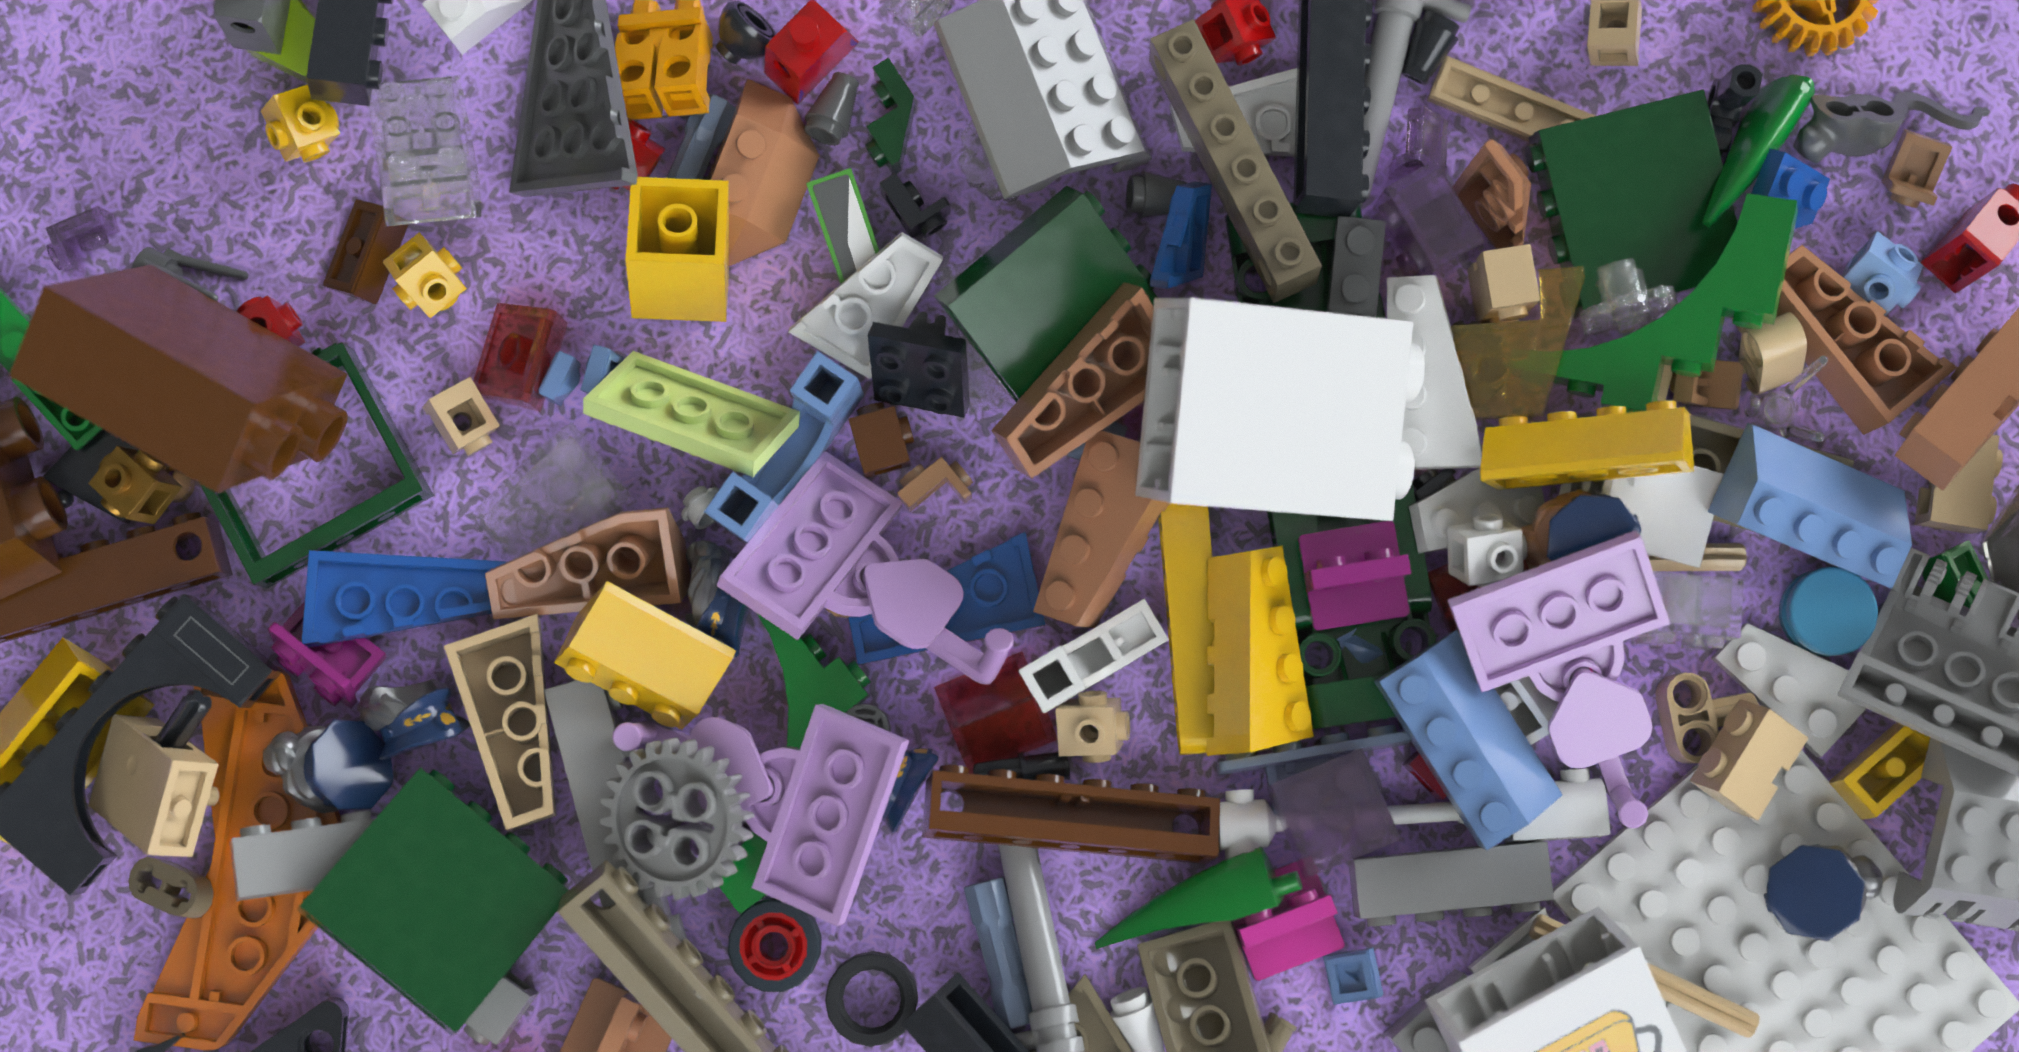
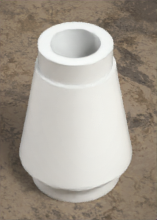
(1137, 1020)

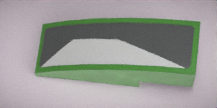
(843, 221)

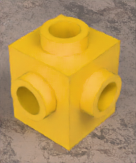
(300, 125)
(425, 276)

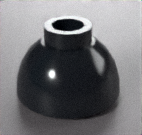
(742, 33)

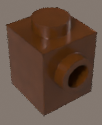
(881, 439)

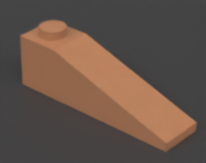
(1496, 194)
(629, 549)

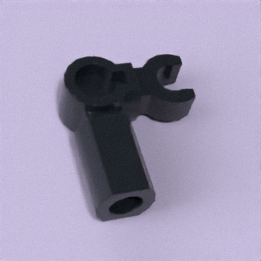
(1728, 98)

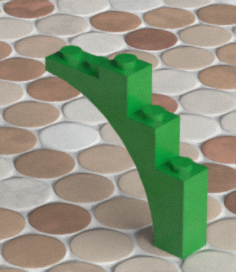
(1739, 286)
(806, 685)

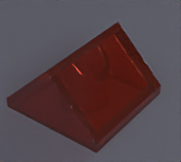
(519, 354)
(995, 717)

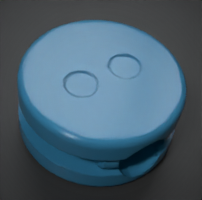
(1828, 611)

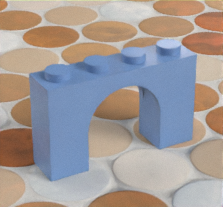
(825, 400)

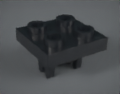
(919, 366)

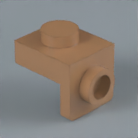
(1915, 169)
(1711, 389)
(923, 482)

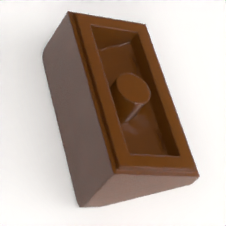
(359, 257)

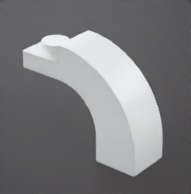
(1093, 656)

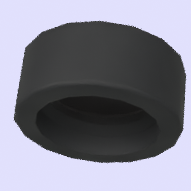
(835, 1004)

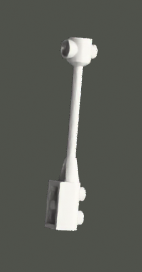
(1575, 815)

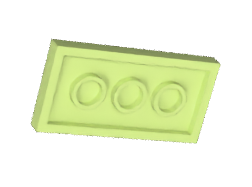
(691, 413)

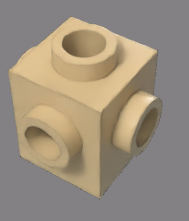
(1077, 731)

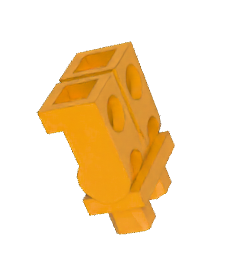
(664, 59)

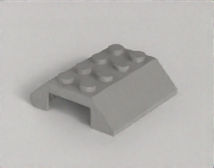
(1040, 91)
(1945, 664)
(1972, 847)

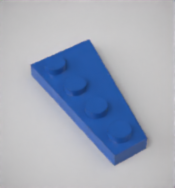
(383, 594)
(996, 594)

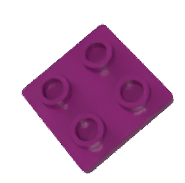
(1354, 575)
(334, 668)

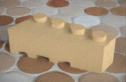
(506, 705)

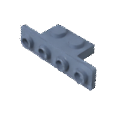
(1293, 759)

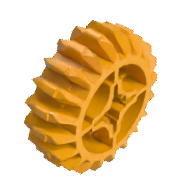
(1820, 28)

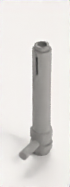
(1389, 50)
(1052, 1012)

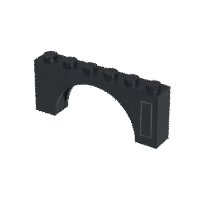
(46, 805)

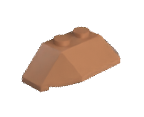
(767, 170)

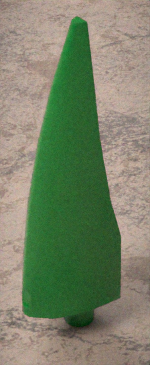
(1763, 127)
(1216, 894)

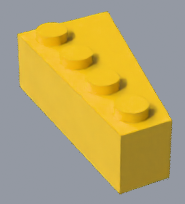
(1254, 655)

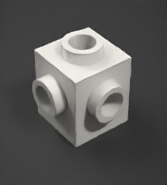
(1485, 550)

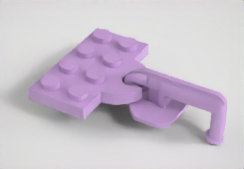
(820, 548)
(1557, 626)
(821, 803)

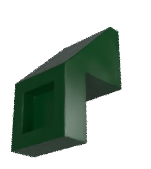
(891, 131)

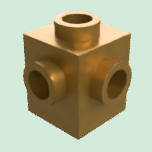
(134, 485)

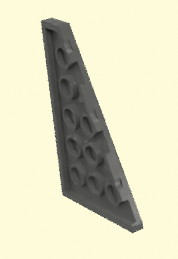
(572, 105)

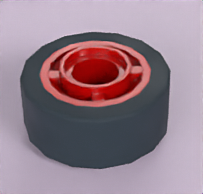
(759, 968)

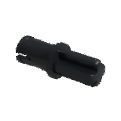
(1028, 766)

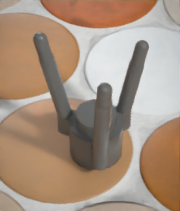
(170, 261)

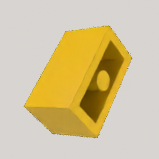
(1882, 771)

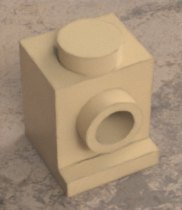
(1614, 45)
(466, 401)

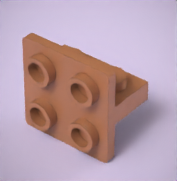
(614, 1022)

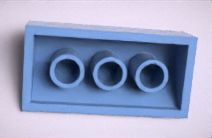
(1815, 506)
(1469, 742)

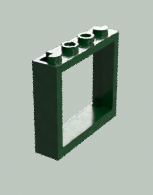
(346, 527)

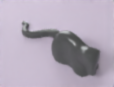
(1867, 123)

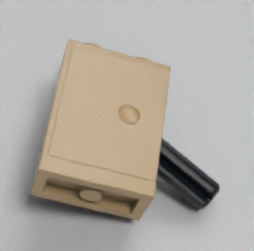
(155, 780)

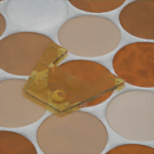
(1515, 363)

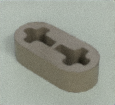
(173, 879)

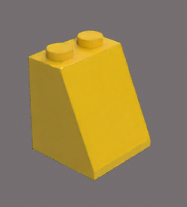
(678, 249)

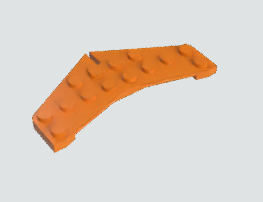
(243, 947)

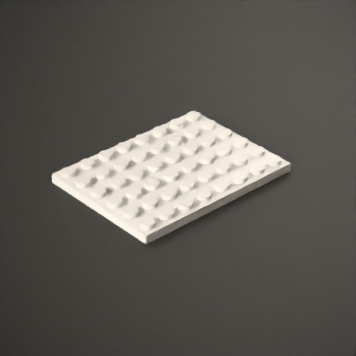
(1696, 907)

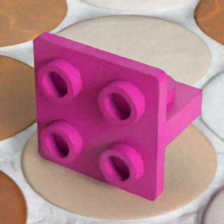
(1292, 931)

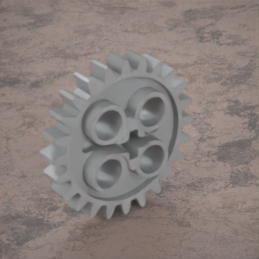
(670, 861)

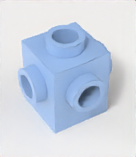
(1884, 273)

